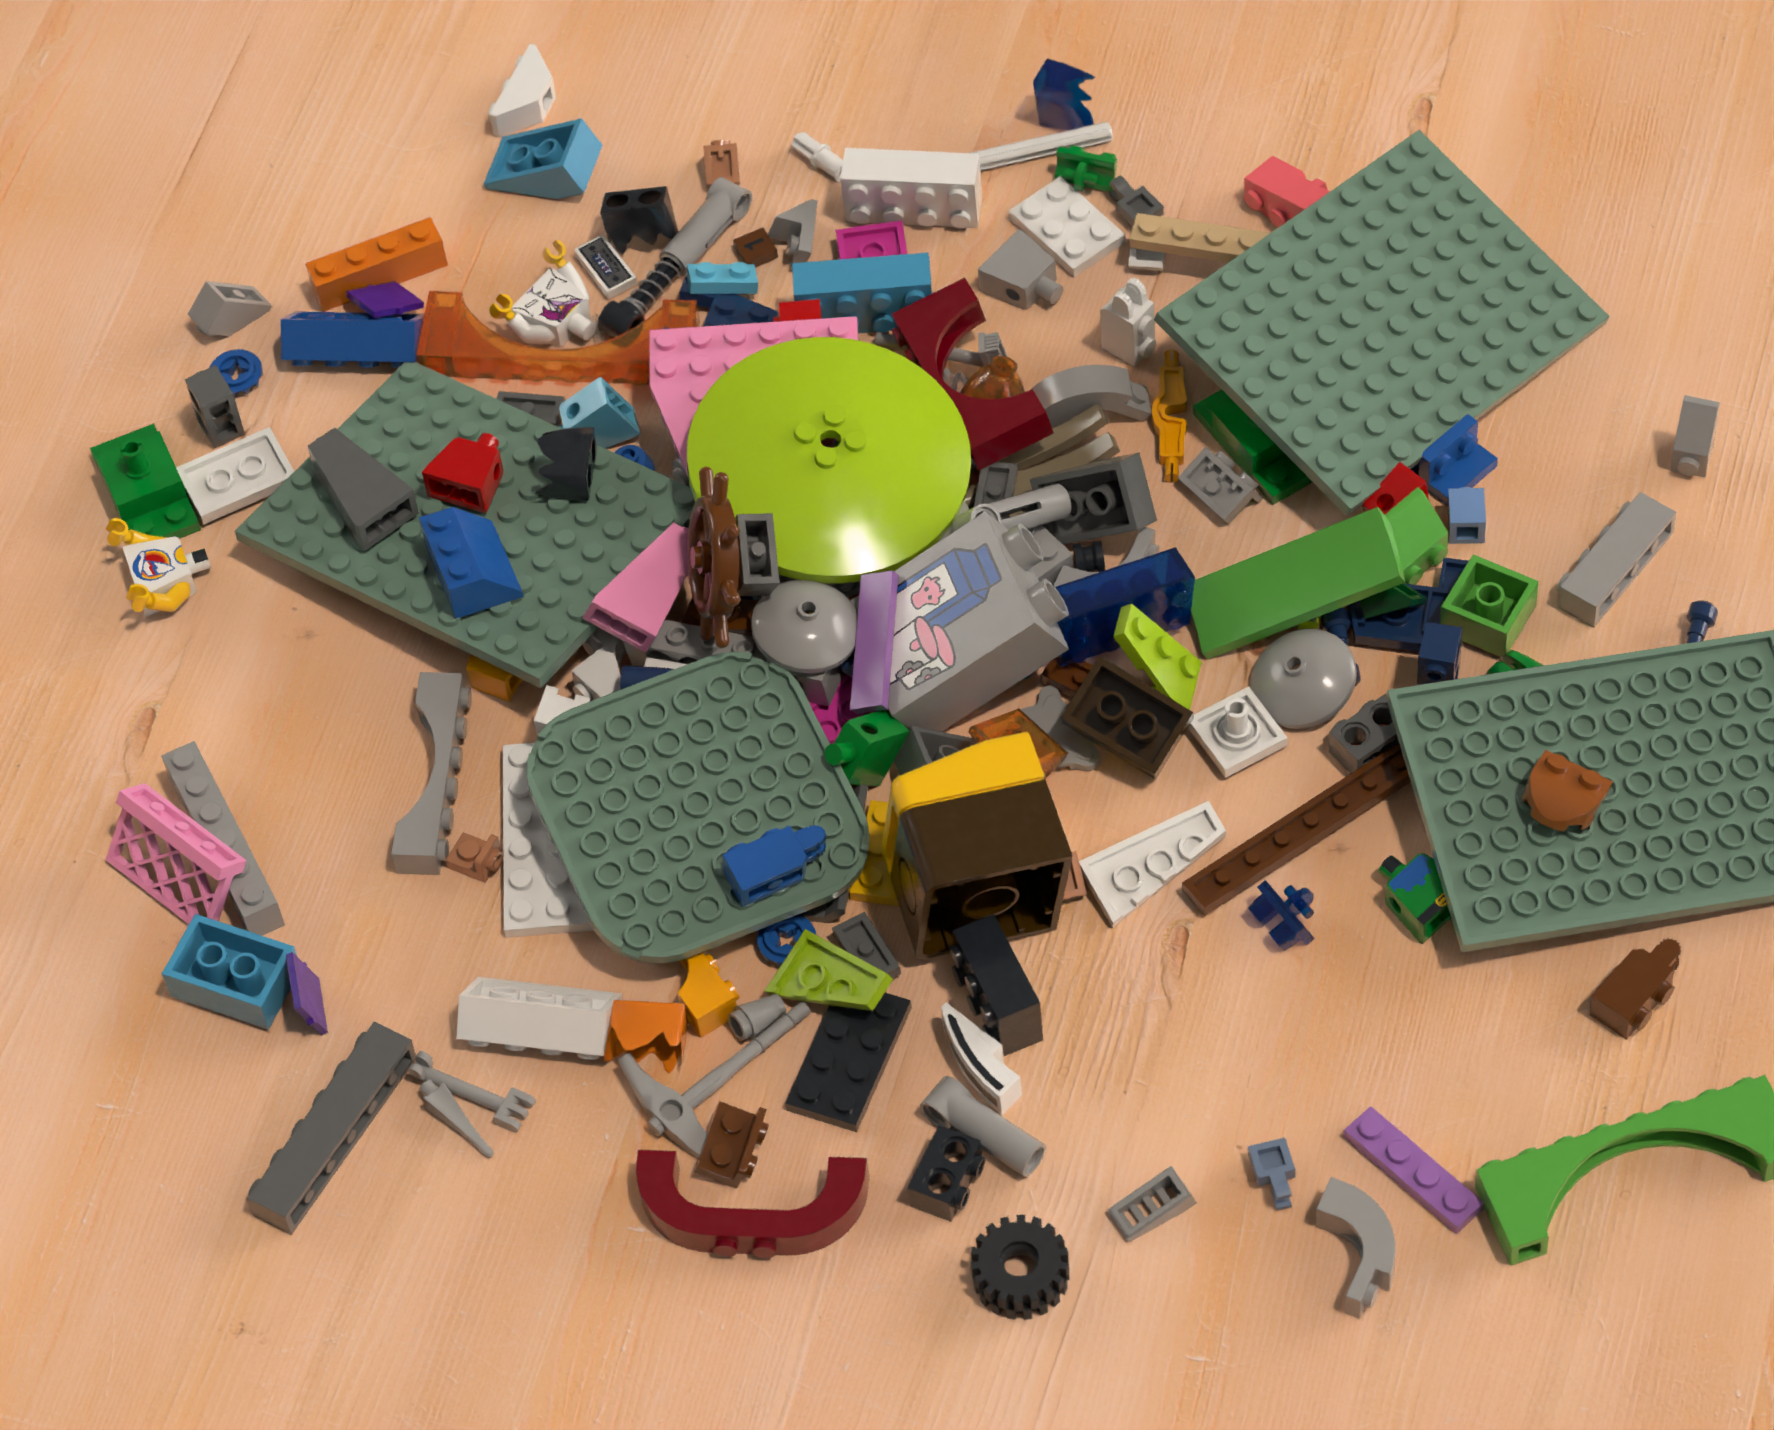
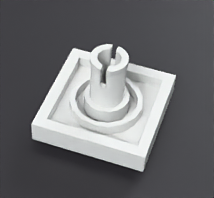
(1237, 732)

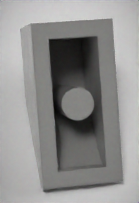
(227, 308)
(1695, 436)

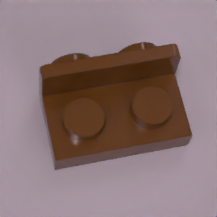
(730, 1144)

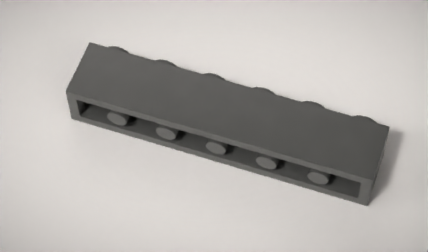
(331, 1127)

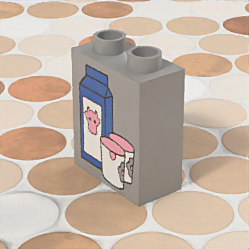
(970, 623)

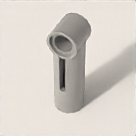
(1038, 508)
(955, 1108)

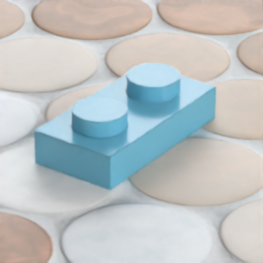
(722, 278)

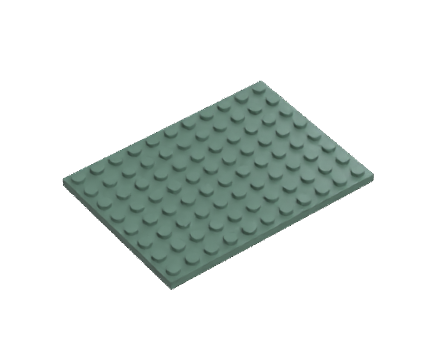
(1381, 319)
(555, 545)
(1687, 804)

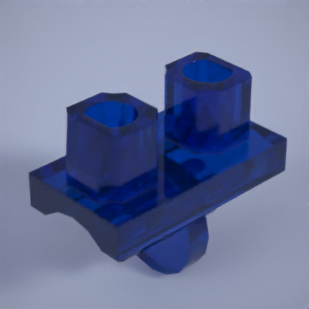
(1291, 928)

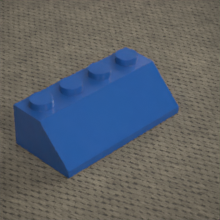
(350, 337)

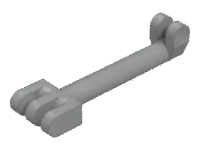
(505, 1107)

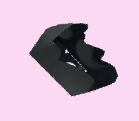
(638, 214)
(574, 462)

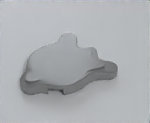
(1047, 715)

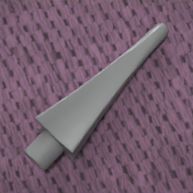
(444, 1106)

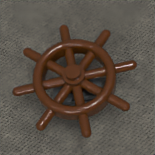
(727, 556)

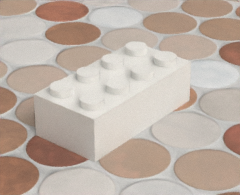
(911, 187)

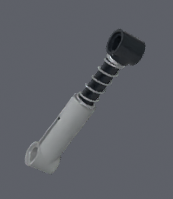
(722, 205)

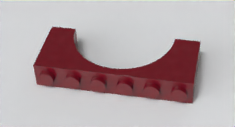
(930, 333)

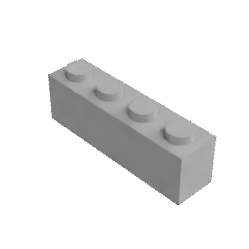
(1615, 559)

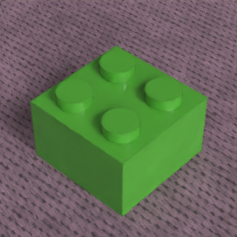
(1490, 605)

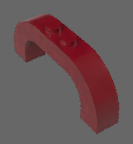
(751, 1230)

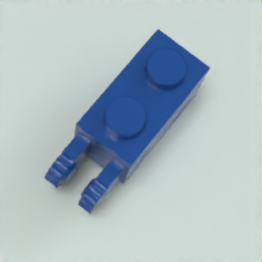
(772, 861)

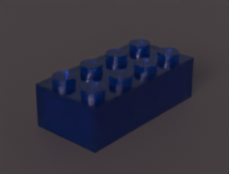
(1154, 584)

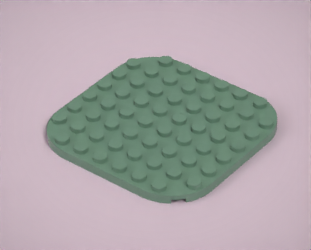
(671, 777)

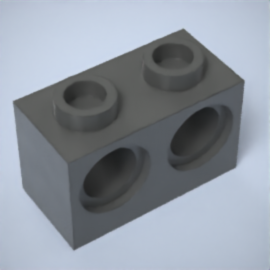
(215, 406)
(1364, 730)

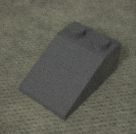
(1104, 498)

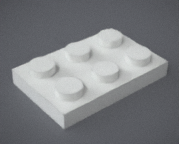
(1067, 226)
(235, 475)

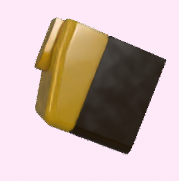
(976, 842)

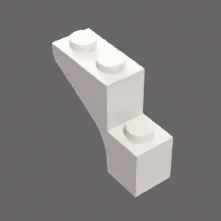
(599, 672)

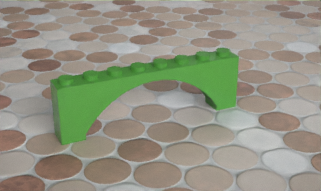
(1528, 1188)

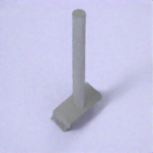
(988, 346)

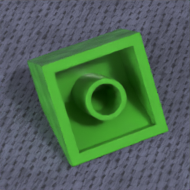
(1418, 535)

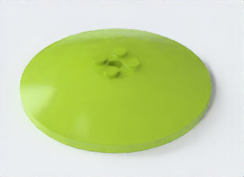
(845, 507)

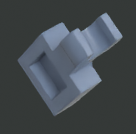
(1273, 1166)

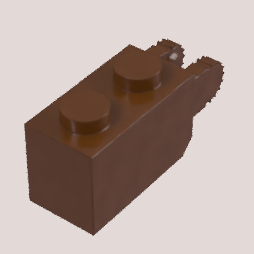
(1636, 988)

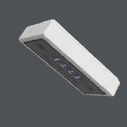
(605, 267)

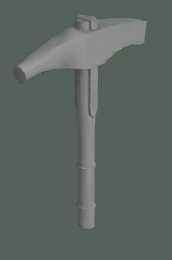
(674, 1112)

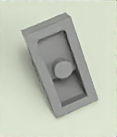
(797, 229)

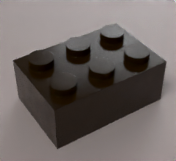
(1127, 717)

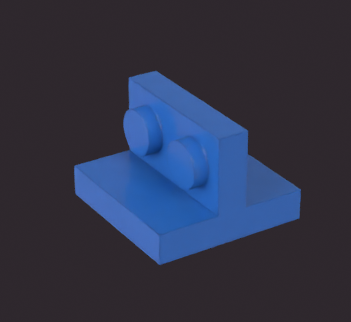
(1455, 460)

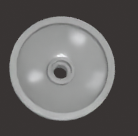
(800, 639)
(1314, 689)

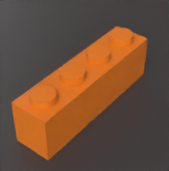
(377, 261)

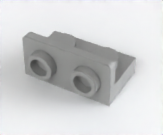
(1218, 485)

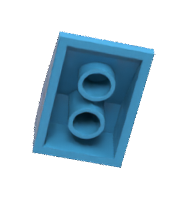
(546, 161)

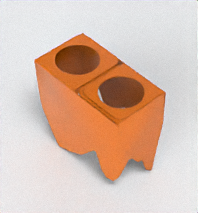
(647, 1029)

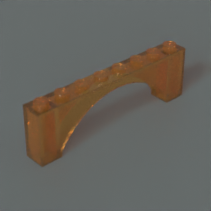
(464, 347)

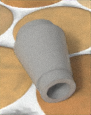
(755, 1016)

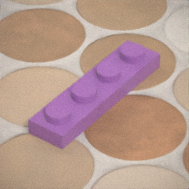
(1413, 1170)

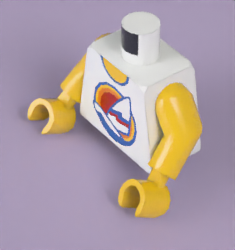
(157, 568)

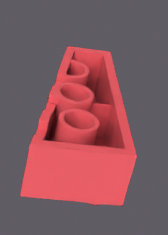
(1281, 190)

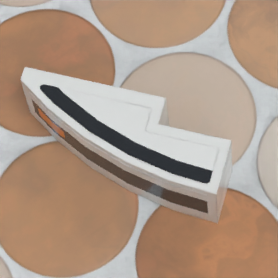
(981, 1060)

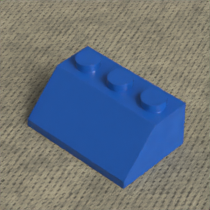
(469, 561)

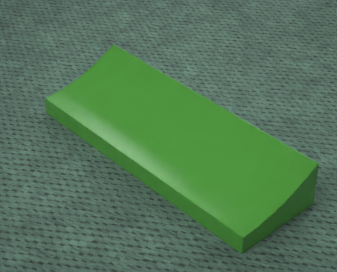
(1296, 582)

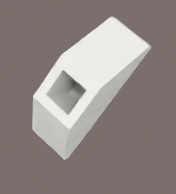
(524, 96)

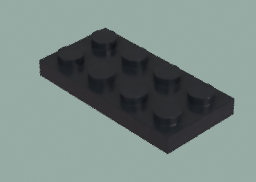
(847, 1062)

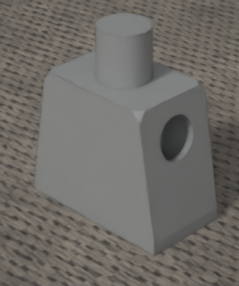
(1020, 273)

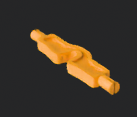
(1170, 429)

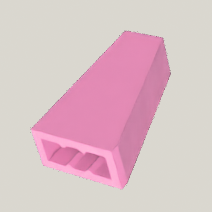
(643, 593)

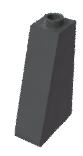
(361, 488)

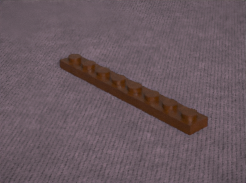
(1297, 831)

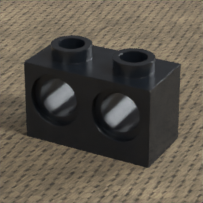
(938, 1171)

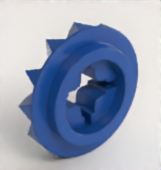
(249, 365)
(770, 943)

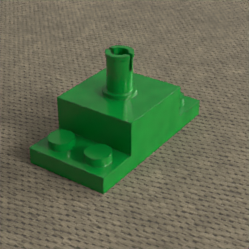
(1250, 447)
(145, 484)

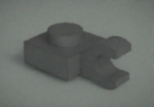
(1132, 201)

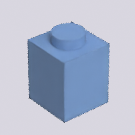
(1466, 515)

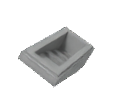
(1155, 1186)

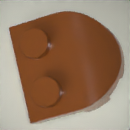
(1564, 792)

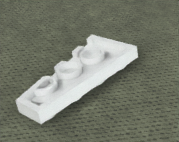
(1143, 864)

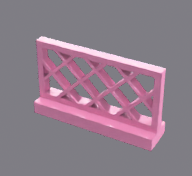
(181, 836)

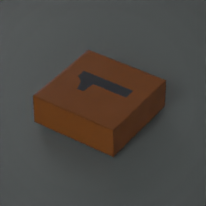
(755, 247)

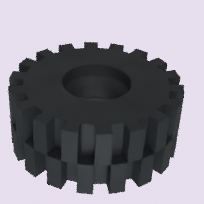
(1023, 1292)

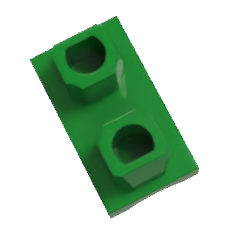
(1086, 168)

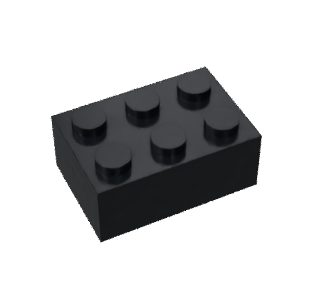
(996, 985)

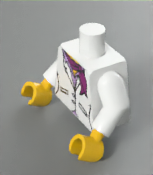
(552, 307)

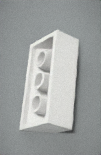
(535, 1017)

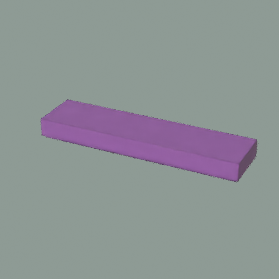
(874, 642)

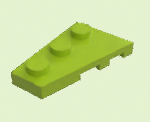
(1163, 658)
(828, 975)

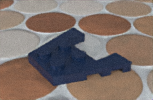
(728, 308)
(1406, 627)

